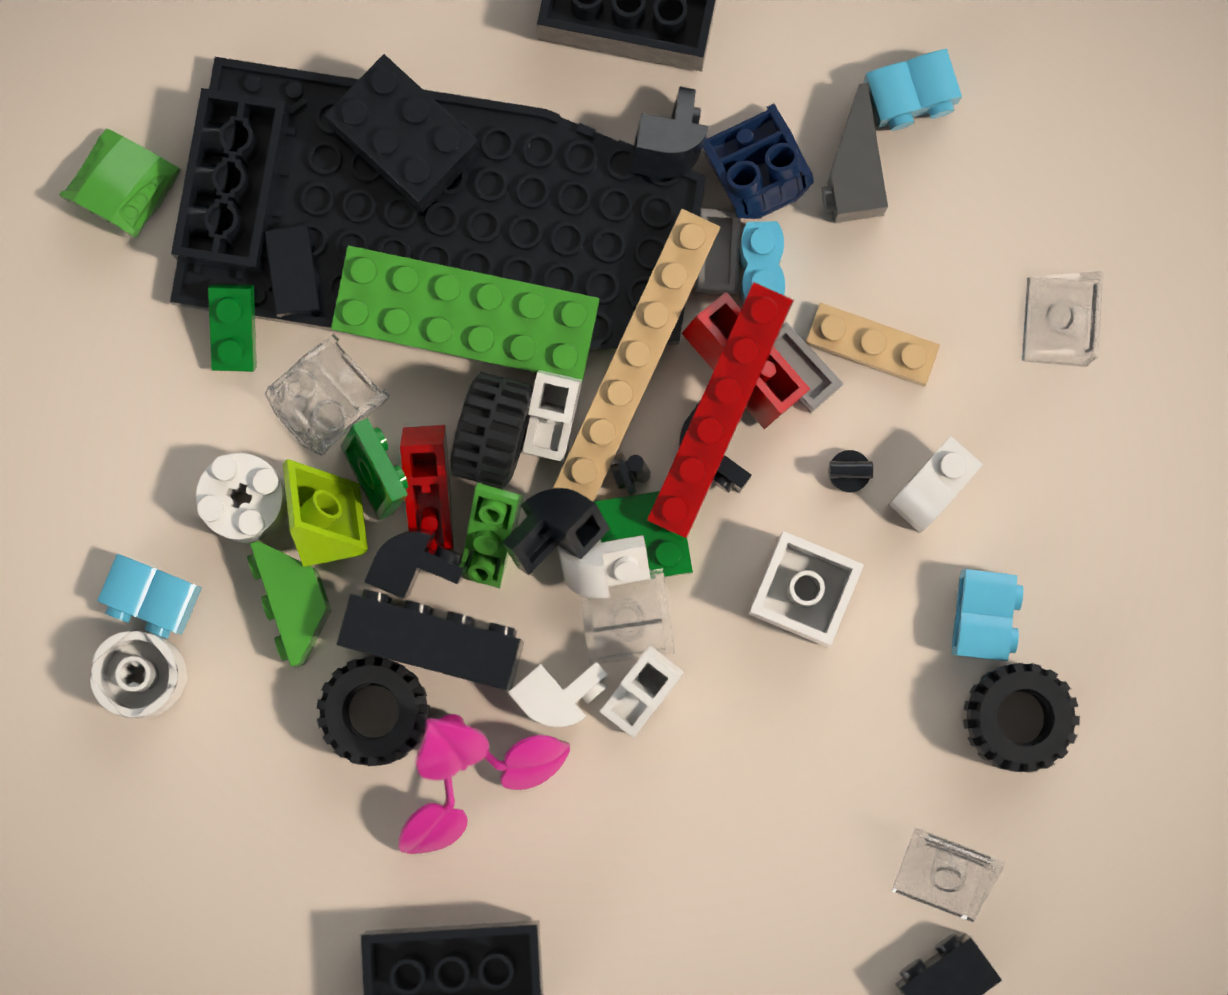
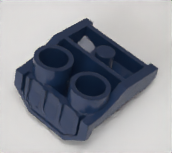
(759, 164)

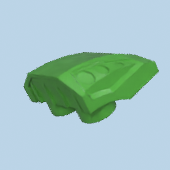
(121, 182)

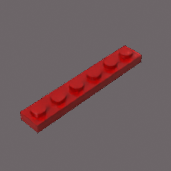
(720, 409)

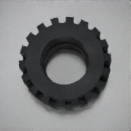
(491, 430)
(336, 703)
(1057, 712)

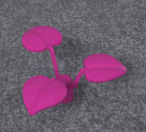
(453, 747)

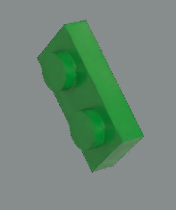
(232, 327)

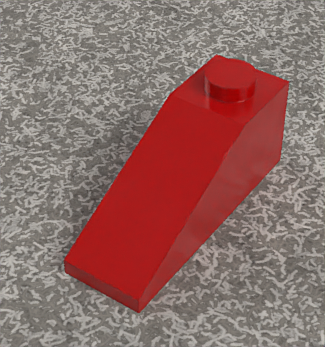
(428, 478)

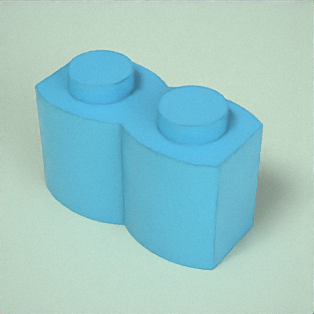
(913, 89)
(760, 257)
(148, 595)
(986, 615)

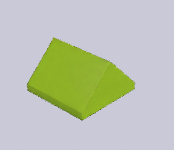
(323, 514)

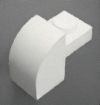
(551, 415)
(935, 484)
(605, 566)
(641, 691)
(550, 704)

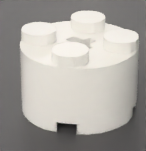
(233, 475)
(113, 674)

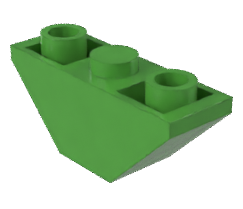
(491, 521)
(292, 599)

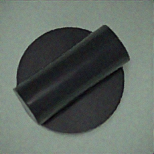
(630, 471)
(850, 471)

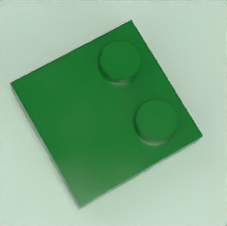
(378, 478)
(628, 519)

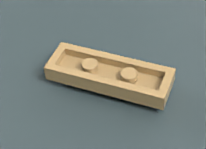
(872, 344)

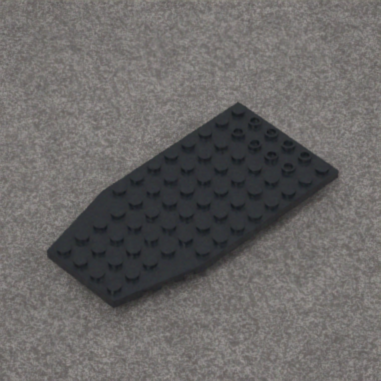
(534, 207)

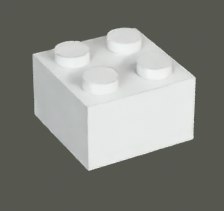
(806, 589)

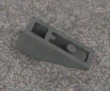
(856, 178)

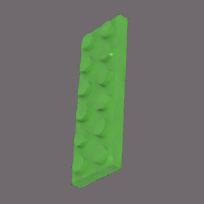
(464, 313)

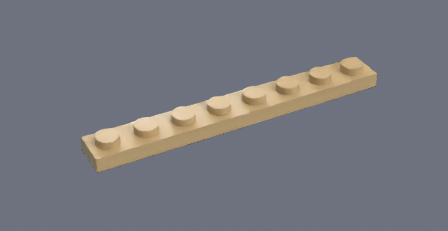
(637, 354)

